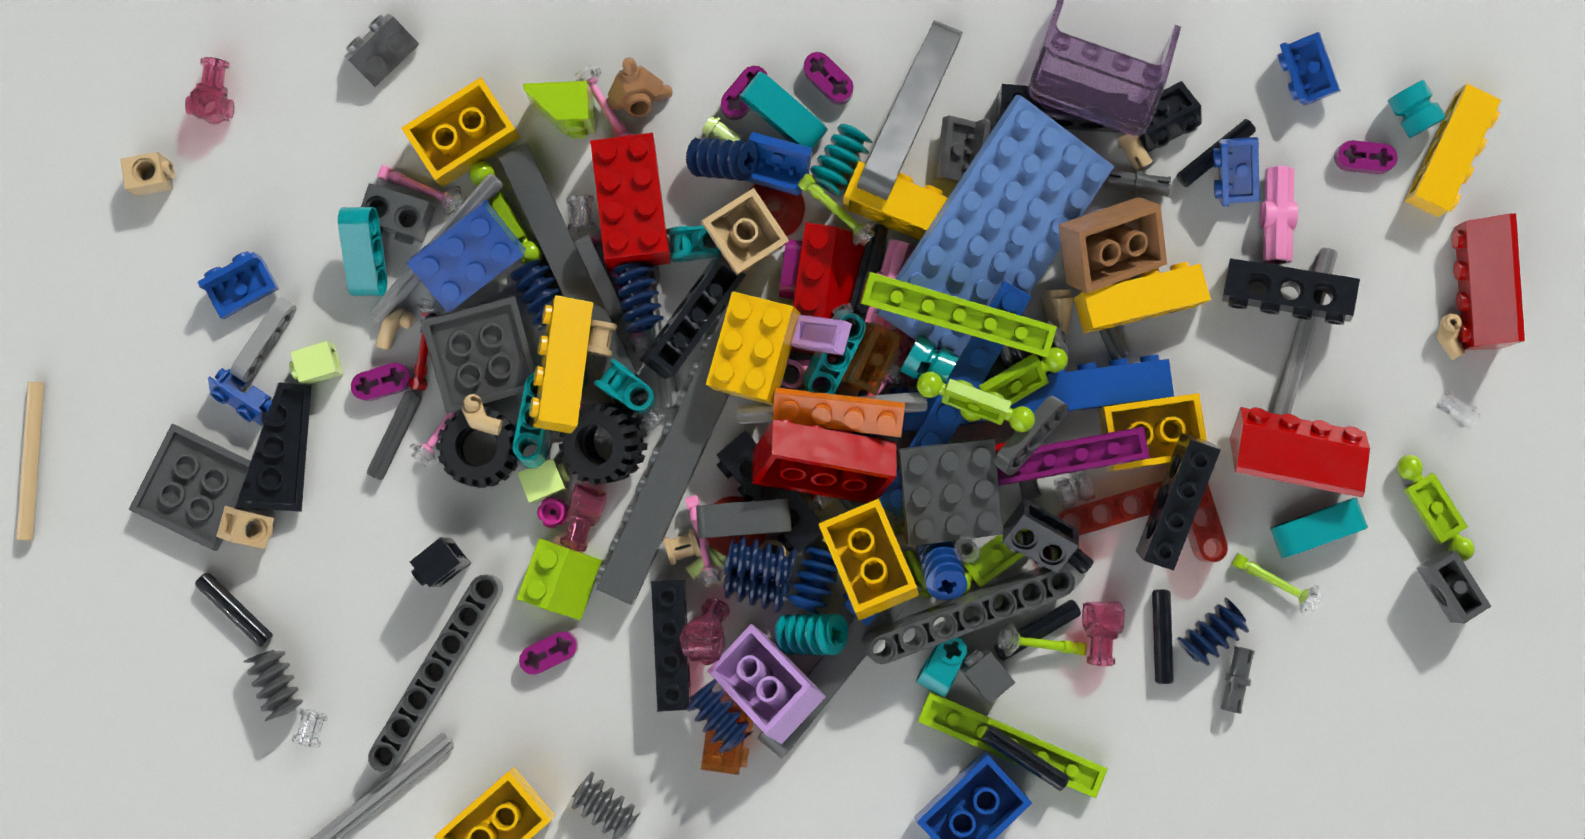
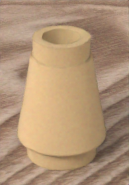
(1058, 307)

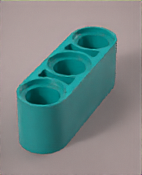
(782, 111)
(362, 251)
(834, 370)
(527, 434)
(1319, 527)

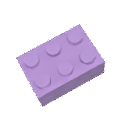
(766, 684)

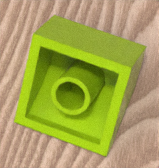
(564, 105)
(559, 579)

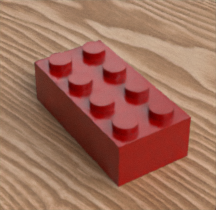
(630, 201)
(824, 461)

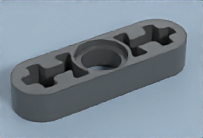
(600, 277)
(1024, 444)

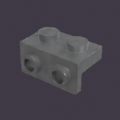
(380, 48)
(959, 145)

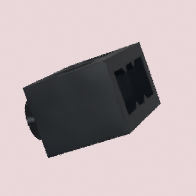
(1045, 530)
(439, 563)

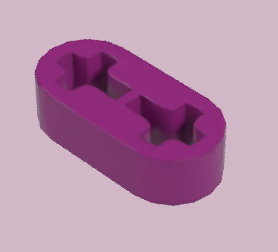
(823, 83)
(735, 90)
(1366, 150)
(790, 269)
(378, 375)
(545, 646)

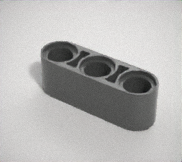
(743, 518)

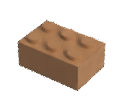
(1112, 244)

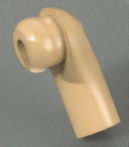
(391, 324)
(1448, 334)
(477, 418)

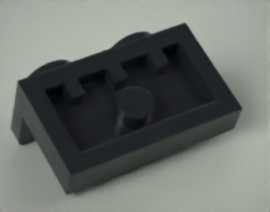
(1174, 116)

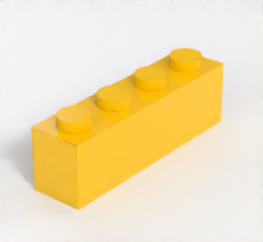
(1453, 151)
(1143, 297)
(562, 364)

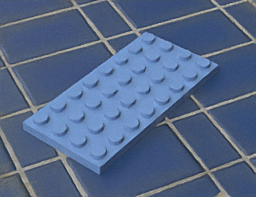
(1003, 216)

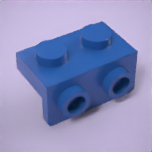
(1309, 69)
(780, 163)
(1237, 170)
(238, 284)

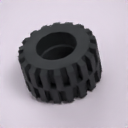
(626, 441)
(453, 457)

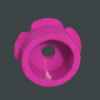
(549, 520)

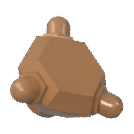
(636, 89)

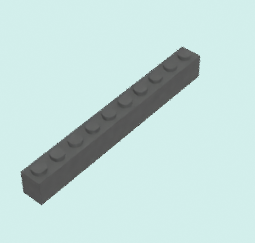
(667, 481)

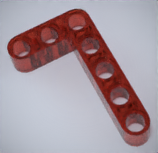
(1145, 499)

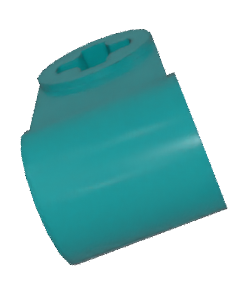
(692, 242)
(622, 384)
(941, 670)

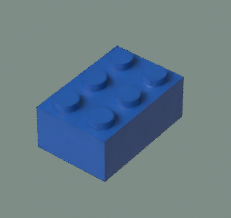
(466, 256)
(974, 804)

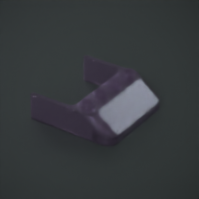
(1098, 80)

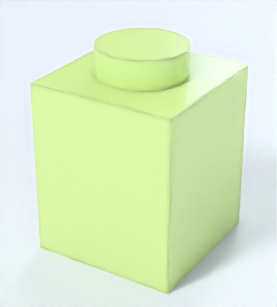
(315, 363)
(544, 481)

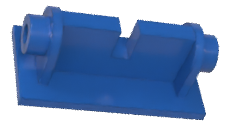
(229, 390)

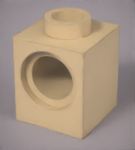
(134, 173)
(234, 523)

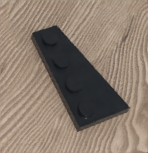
(279, 458)

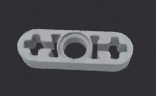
(263, 339)

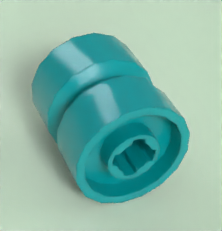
(1416, 109)
(925, 351)

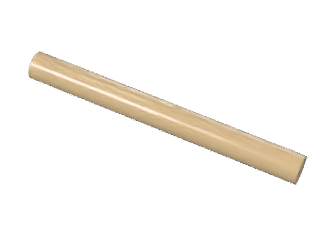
(30, 461)

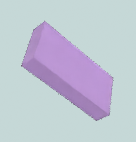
(821, 334)

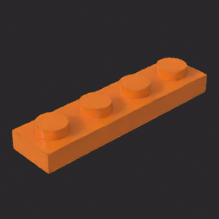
(839, 412)

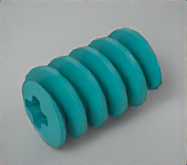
(839, 158)
(811, 634)

